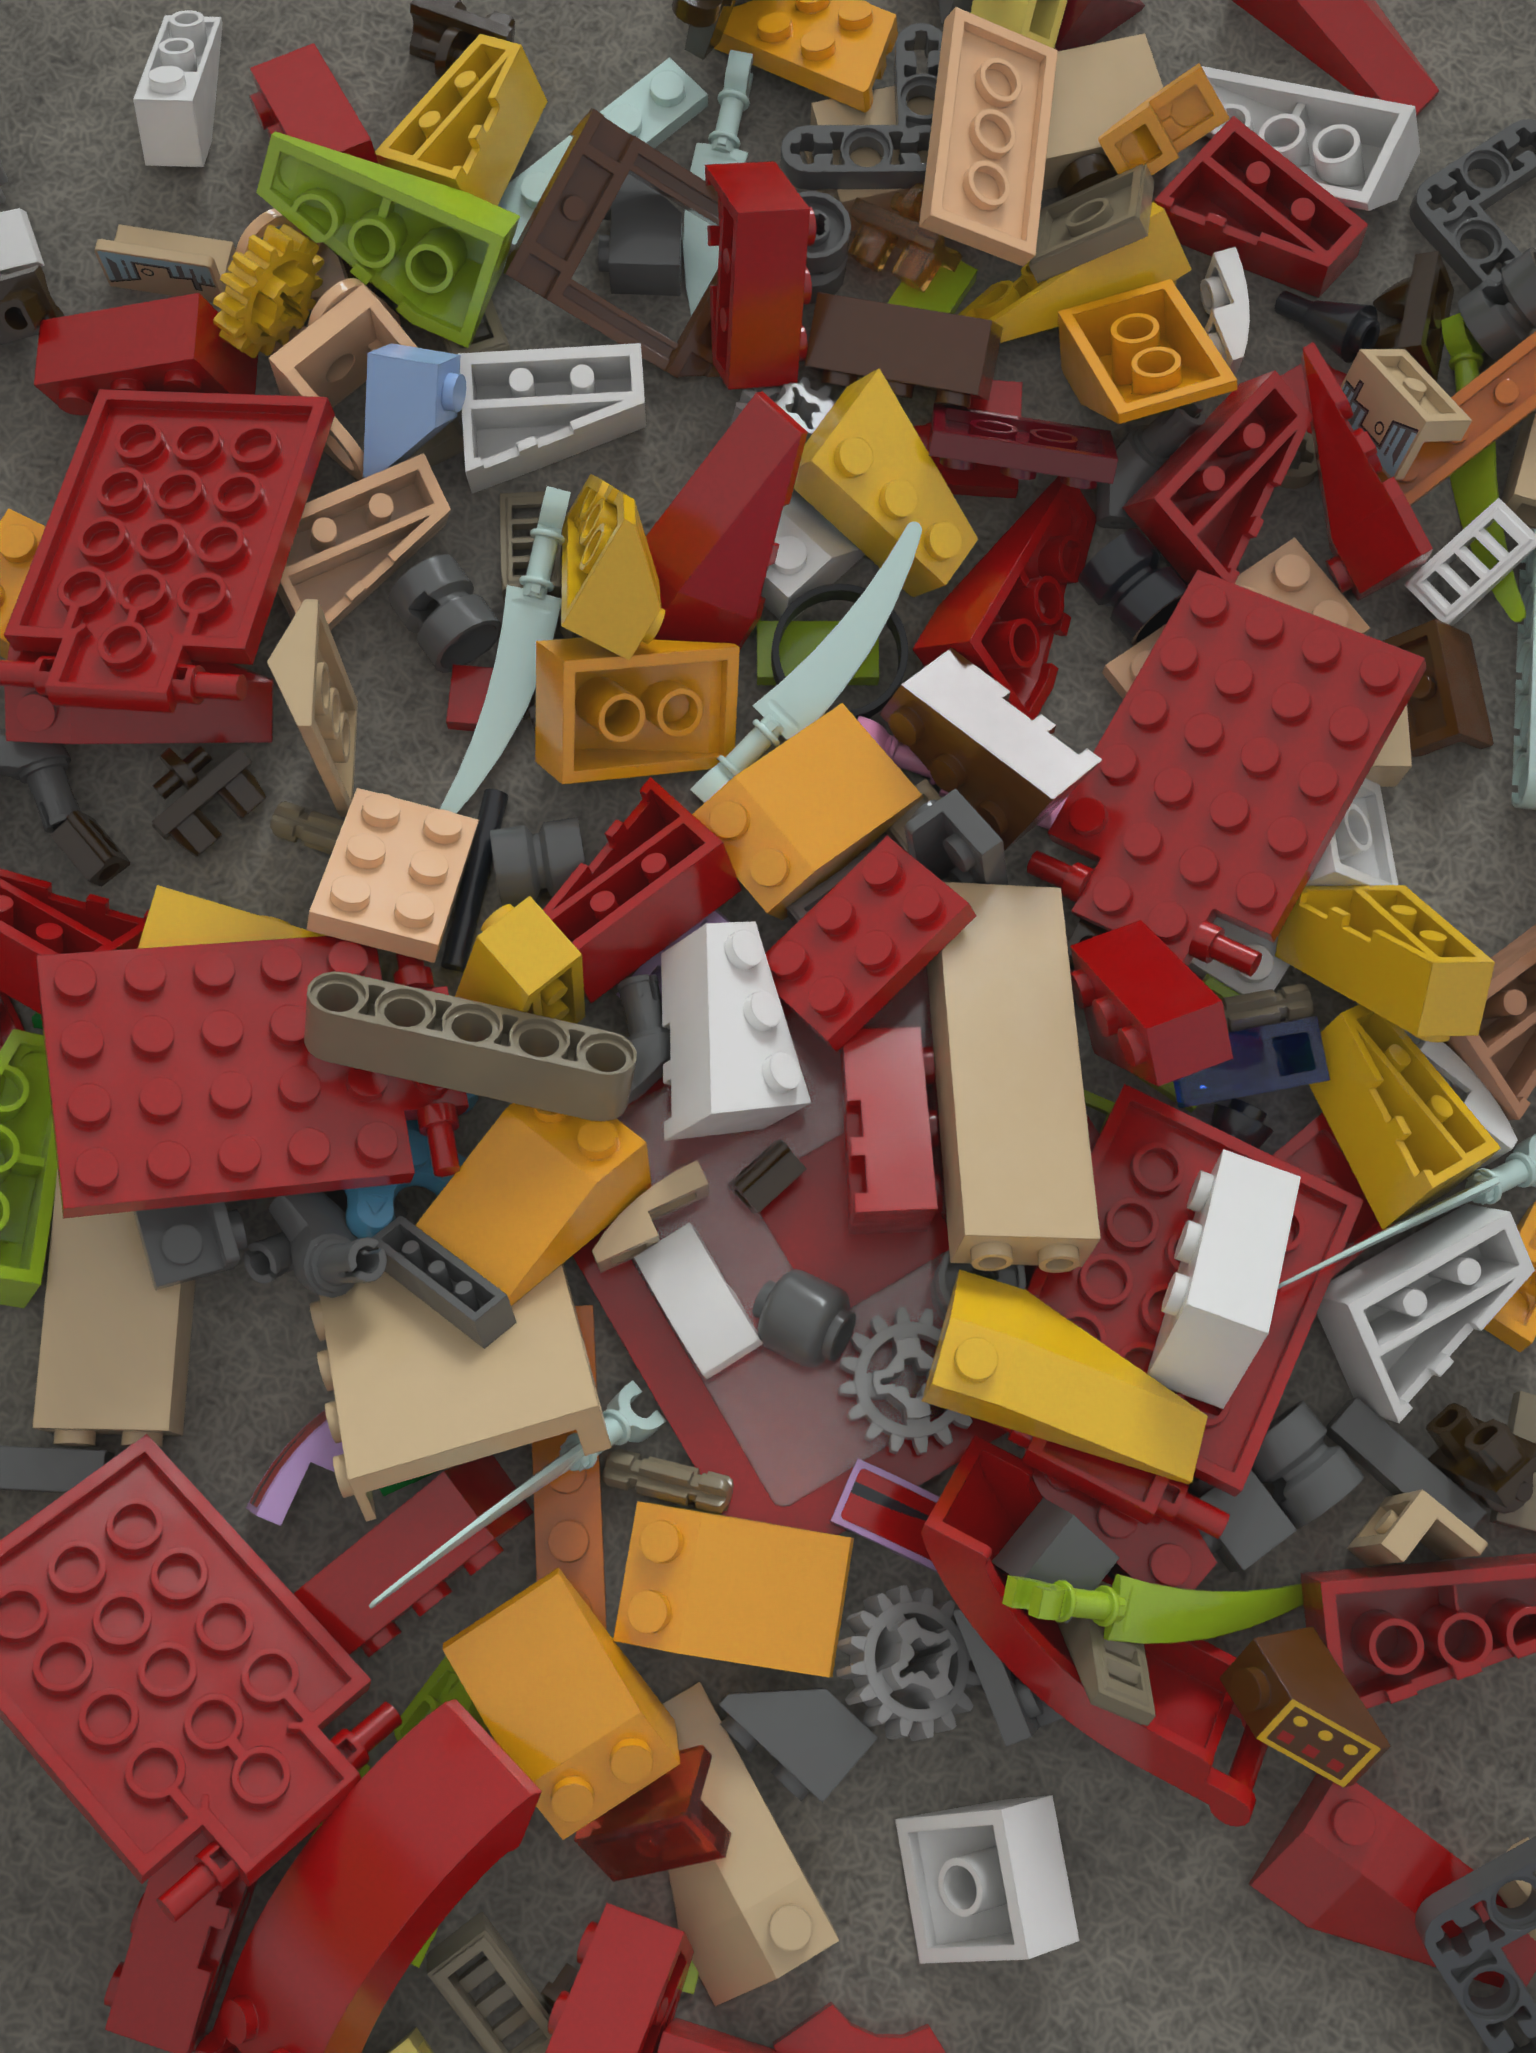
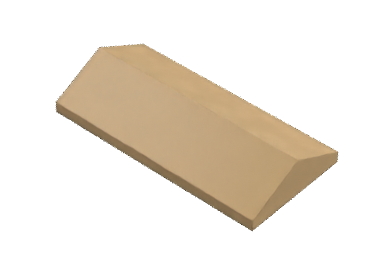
(319, 698)

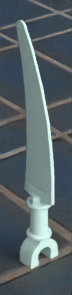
(723, 148)
(527, 618)
(824, 673)
(1482, 1187)
(622, 1427)

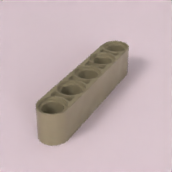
(469, 1046)

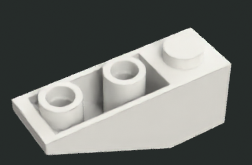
(179, 91)

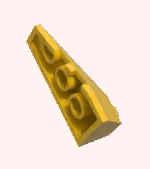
(1033, 307)
(608, 571)
(1044, 1376)

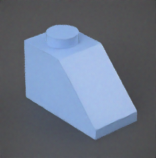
(408, 401)

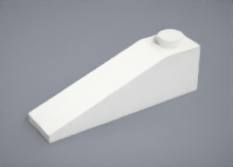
(1341, 140)

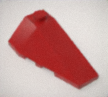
(1366, 520)
(723, 528)
(1363, 1872)

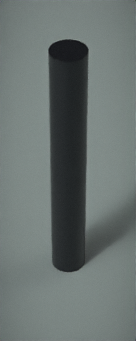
(474, 882)

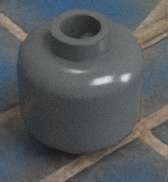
(804, 1318)

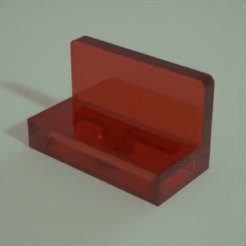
(659, 1825)

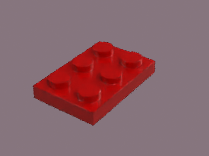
(865, 942)

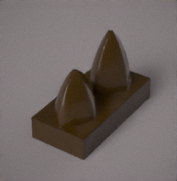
(1421, 305)

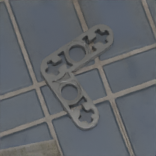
(907, 136)
(1466, 212)
(1481, 1944)

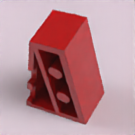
(1147, 1006)

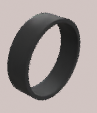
(846, 593)

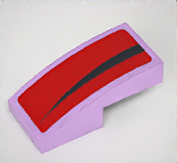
(285, 1474)
(886, 1511)

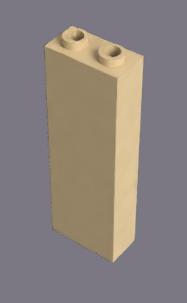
(1090, 95)
(1011, 1086)
(109, 1339)

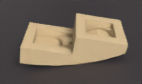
(633, 1228)

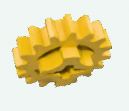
(268, 290)

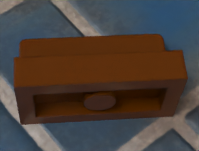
(1449, 697)

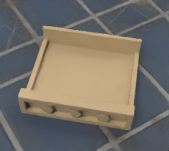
(431, 1398)

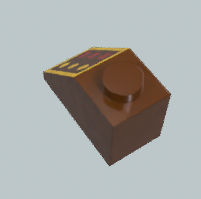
(1304, 1705)

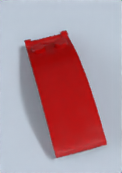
(965, 1532)
(374, 1890)

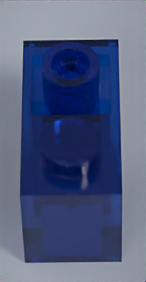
(1262, 1062)

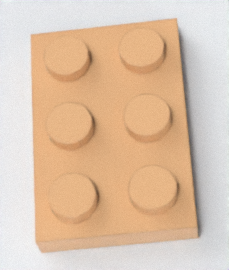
(393, 875)

